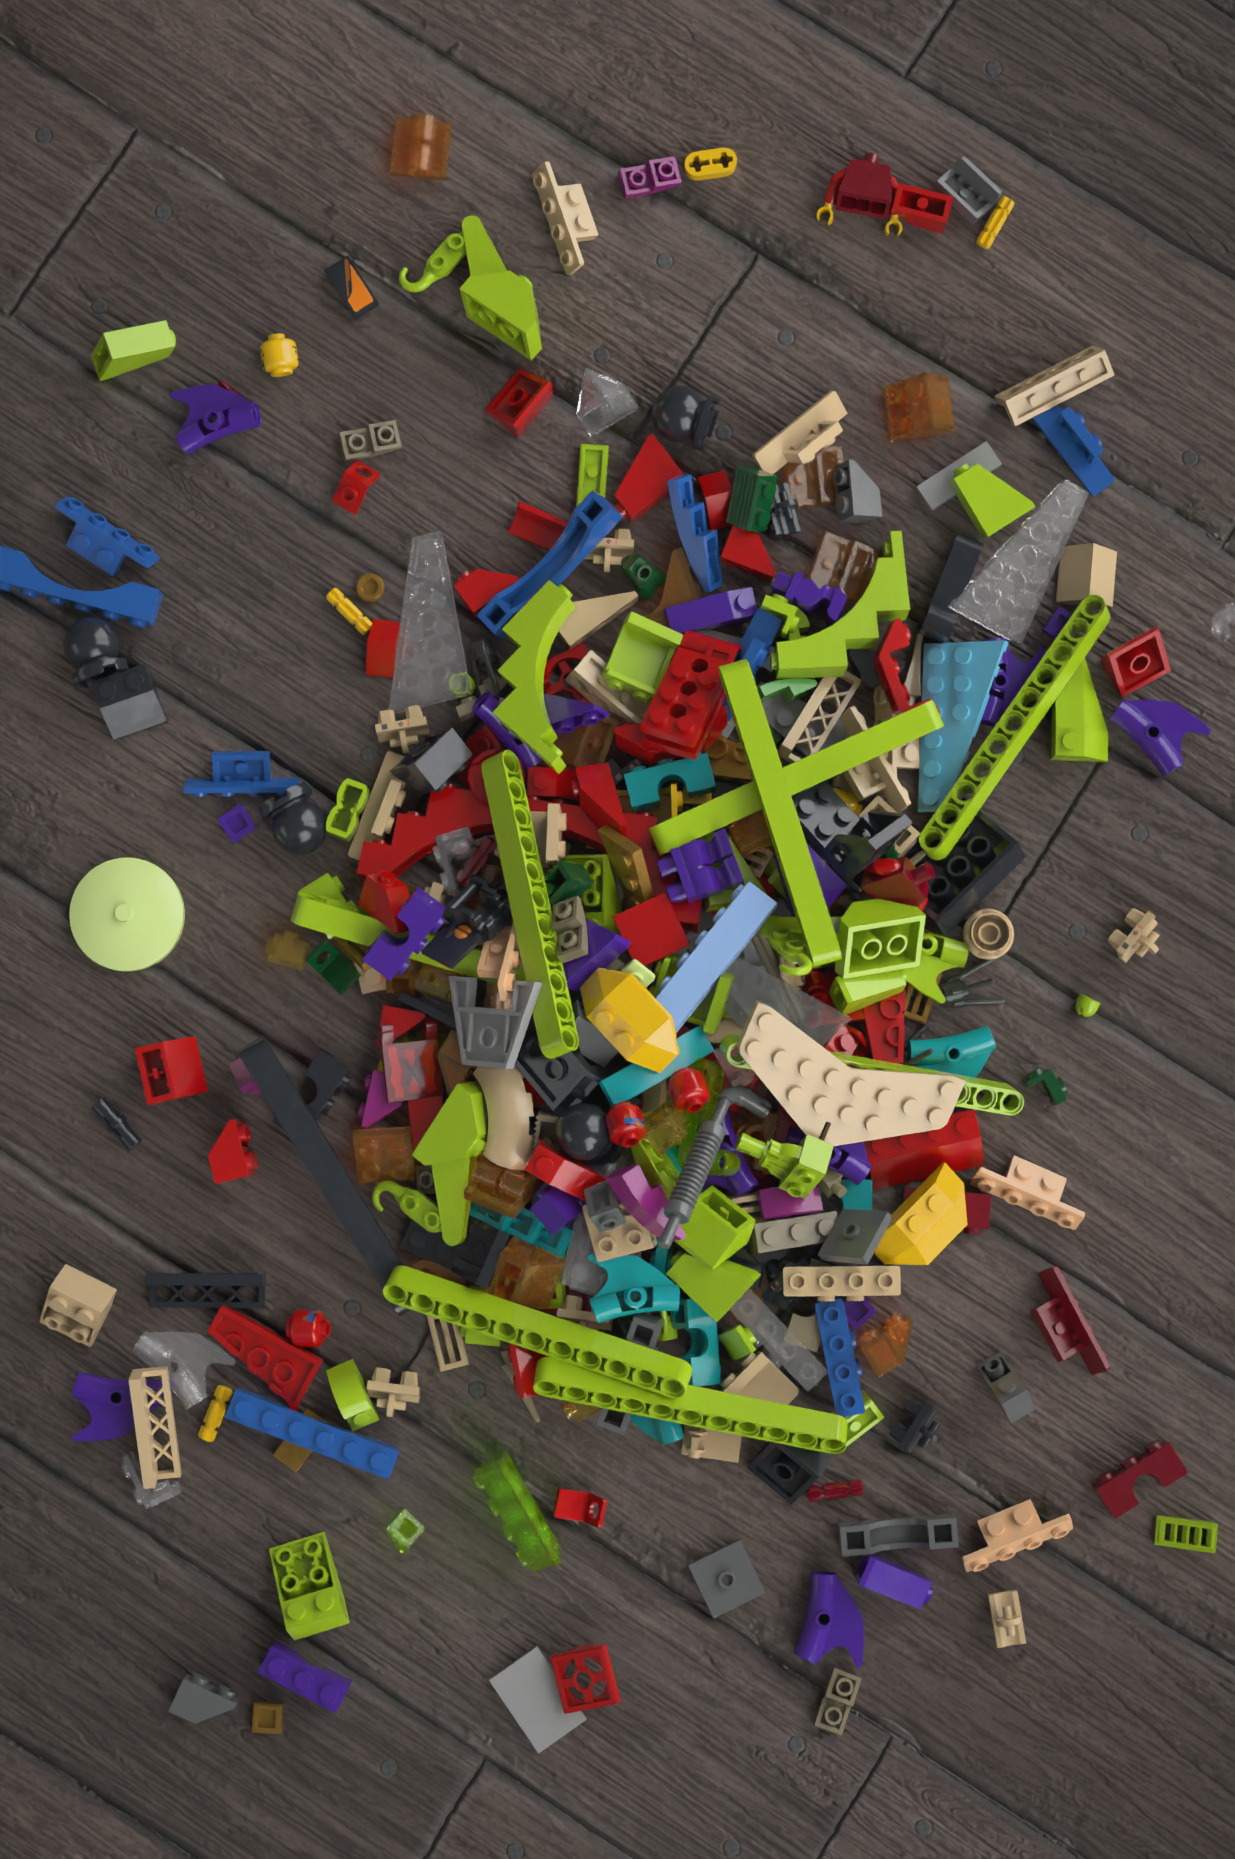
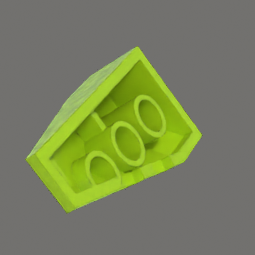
(1077, 721)
(656, 1168)

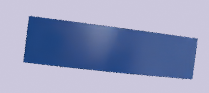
(699, 543)

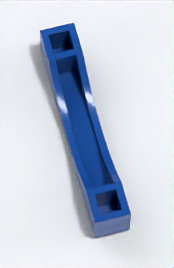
(584, 531)
(129, 601)
(312, 1434)

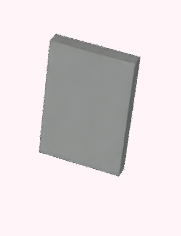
(534, 1699)

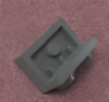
(971, 190)

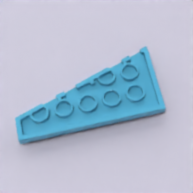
(959, 684)

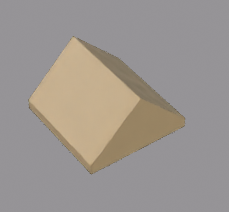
(1086, 572)

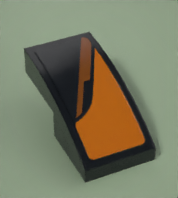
(351, 287)

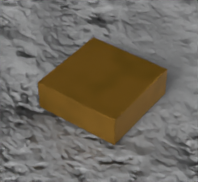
(267, 1717)

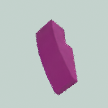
(641, 1200)

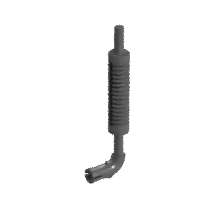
(702, 1155)

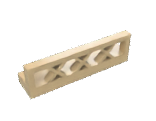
(1055, 384)
(619, 704)
(813, 706)
(143, 1426)

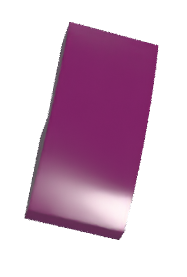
(649, 178)
(778, 1204)

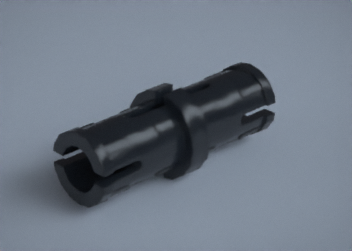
(116, 1124)

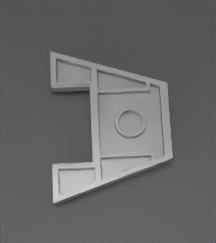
(487, 1034)

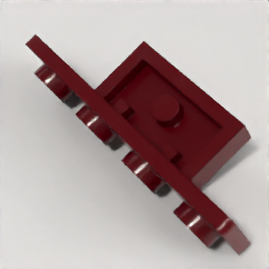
(1065, 1325)

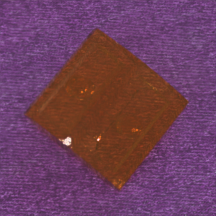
(813, 482)
(843, 565)

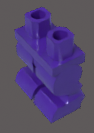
(809, 598)
(695, 869)

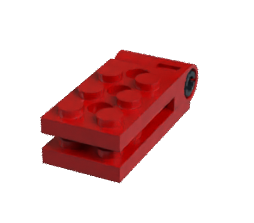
(689, 696)

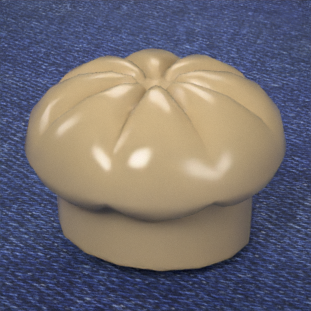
(988, 934)

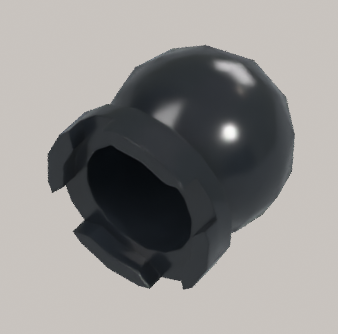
(683, 415)
(93, 650)
(296, 822)
(584, 1135)

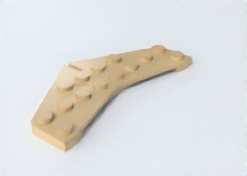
(823, 1089)

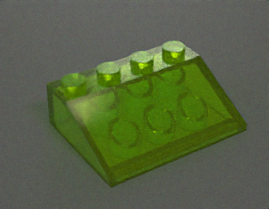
(519, 1512)

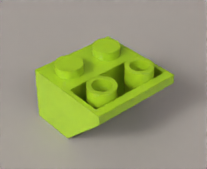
(716, 1229)

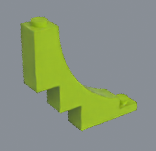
(533, 633)
(825, 651)

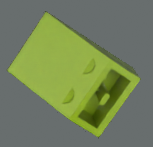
(601, 898)
(308, 1586)

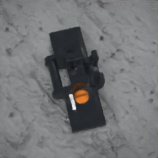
(470, 927)

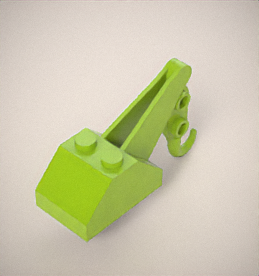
(491, 294)
(871, 937)
(452, 1151)

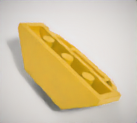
(630, 1018)
(925, 1221)

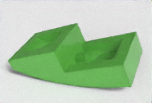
(790, 689)

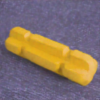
(995, 222)
(349, 611)
(215, 1413)

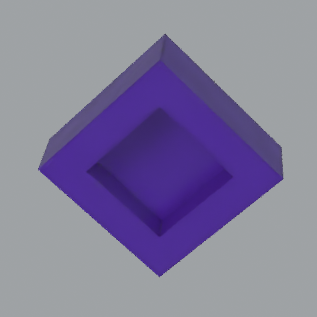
(1056, 622)
(237, 823)
(858, 1312)

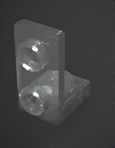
(143, 1496)

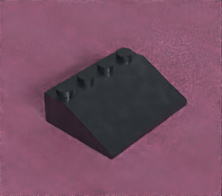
(968, 872)

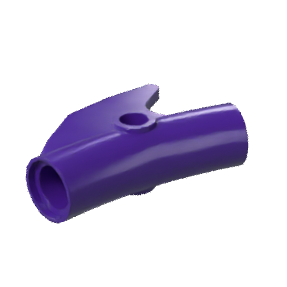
(213, 415)
(1011, 678)
(484, 708)
(1168, 724)
(845, 1159)
(743, 1179)
(108, 1417)
(842, 1626)

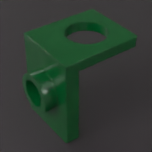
(333, 968)

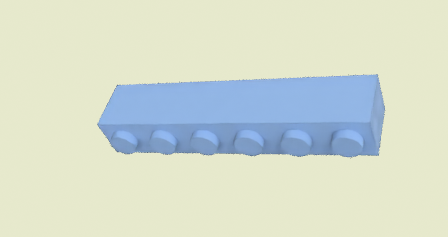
(714, 952)

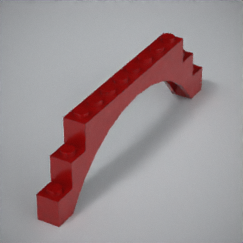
(460, 808)

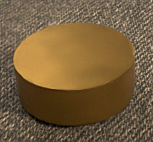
(370, 588)

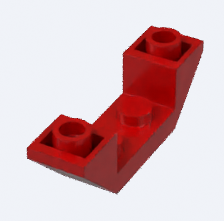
(894, 639)
(629, 739)

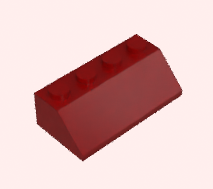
(919, 1154)

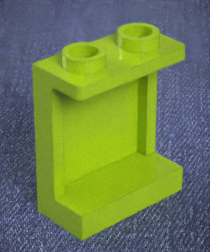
(640, 657)
(711, 1009)

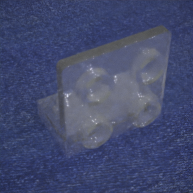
(454, 844)

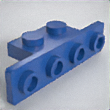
(1076, 447)
(101, 541)
(757, 643)
(239, 773)
(839, 1357)

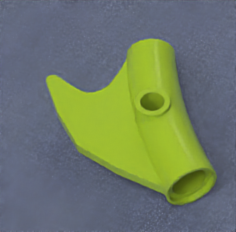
(940, 955)

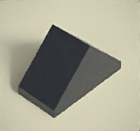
(865, 669)

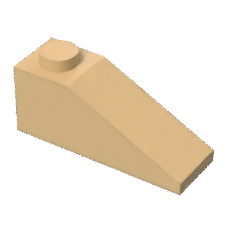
(592, 615)

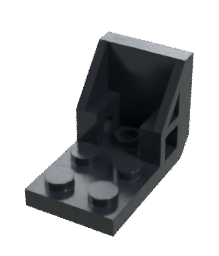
(841, 836)
(564, 1079)
(472, 1259)

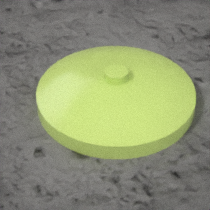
(127, 914)

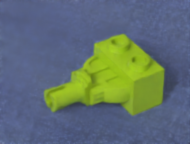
(796, 1165)

